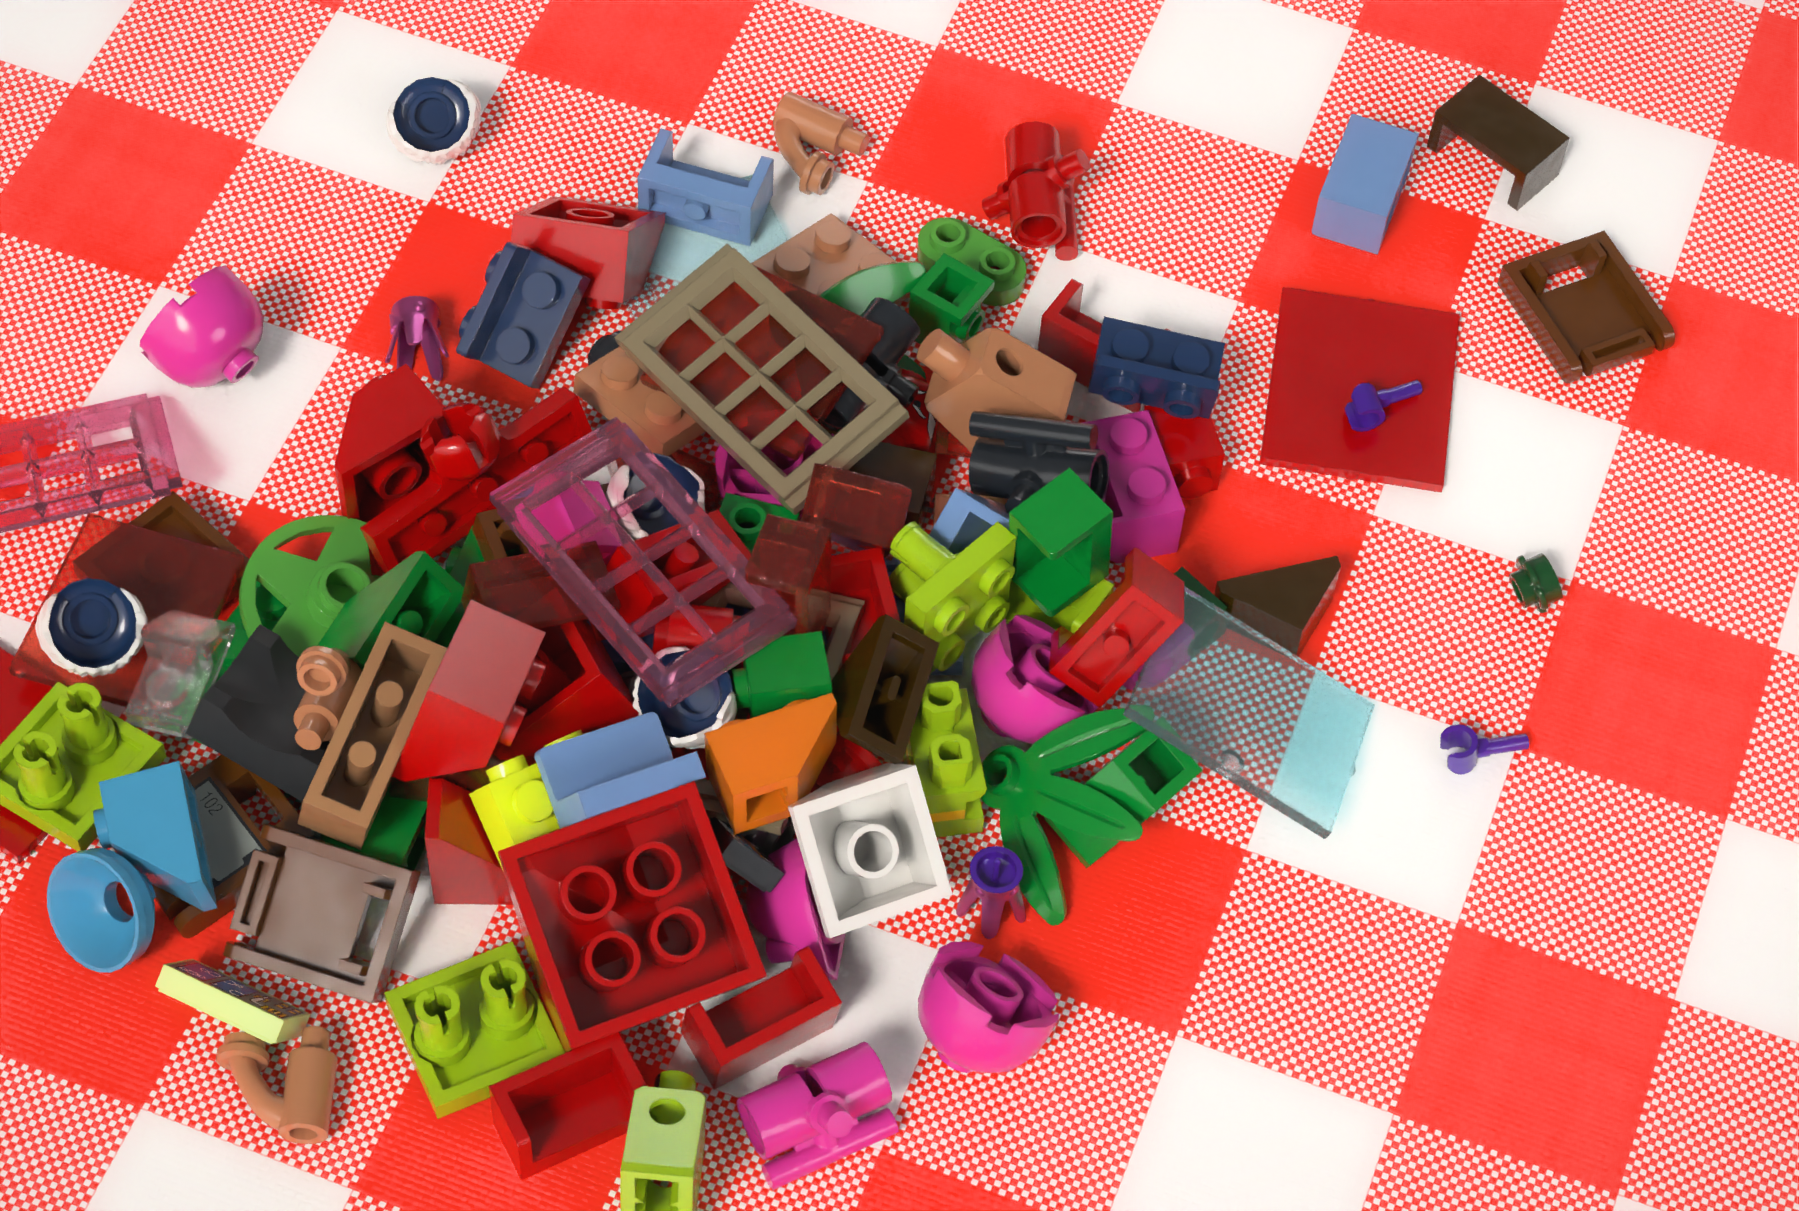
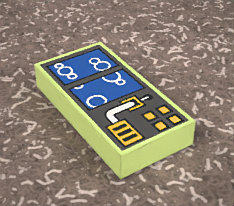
(232, 1001)

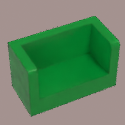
(1061, 542)

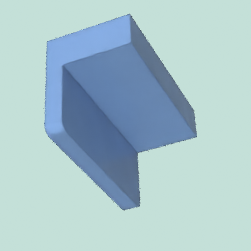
(967, 518)
(612, 768)

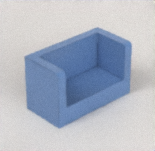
(1364, 183)
(702, 197)

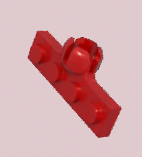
(466, 470)

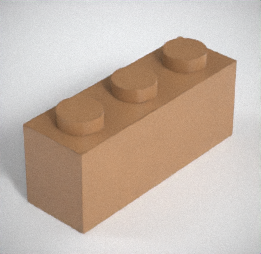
(370, 736)

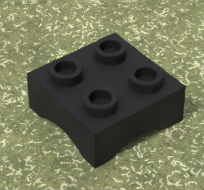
(252, 715)

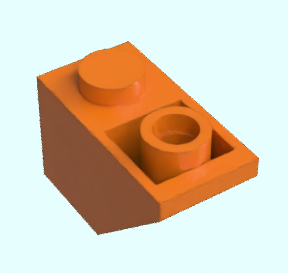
(770, 760)

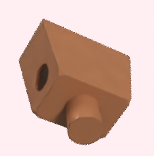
(992, 376)

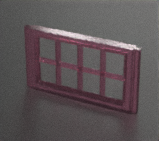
(149, 444)
(719, 650)

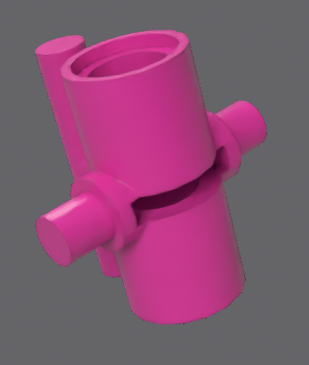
(818, 1113)

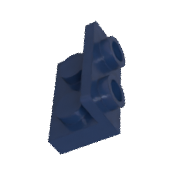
(521, 313)
(1156, 368)

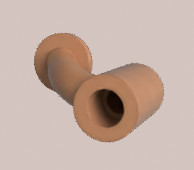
(818, 126)
(329, 683)
(307, 1099)

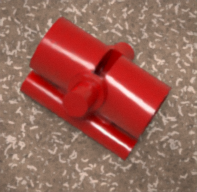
(1039, 189)

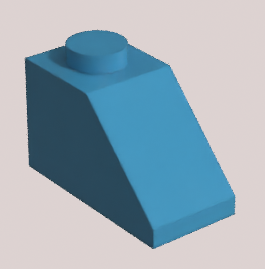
(158, 828)

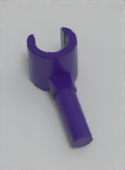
(1367, 406)
(1476, 748)

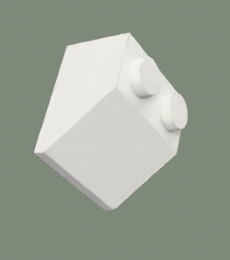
(869, 847)

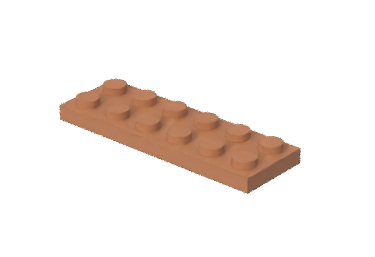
(809, 260)

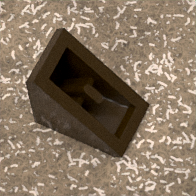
(1283, 601)
(883, 687)

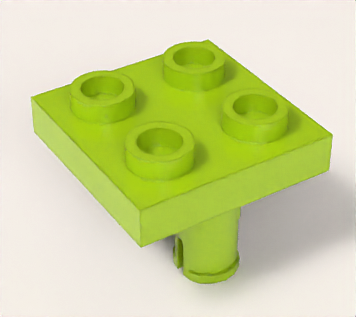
(952, 593)
(60, 757)
(472, 1027)

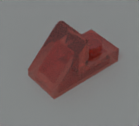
(856, 507)

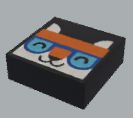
(746, 858)

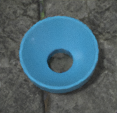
(87, 911)

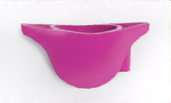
(791, 916)

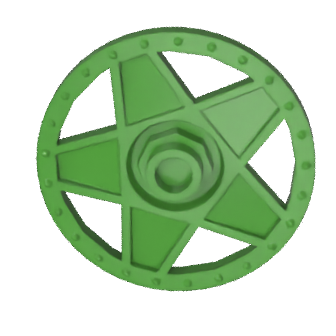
(307, 587)

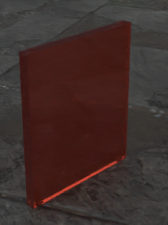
(761, 344)
(151, 565)

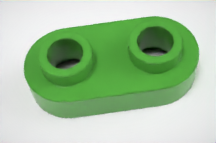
(976, 251)

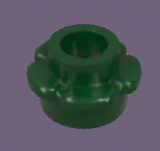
(1535, 582)

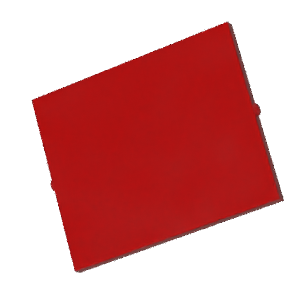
(1328, 349)

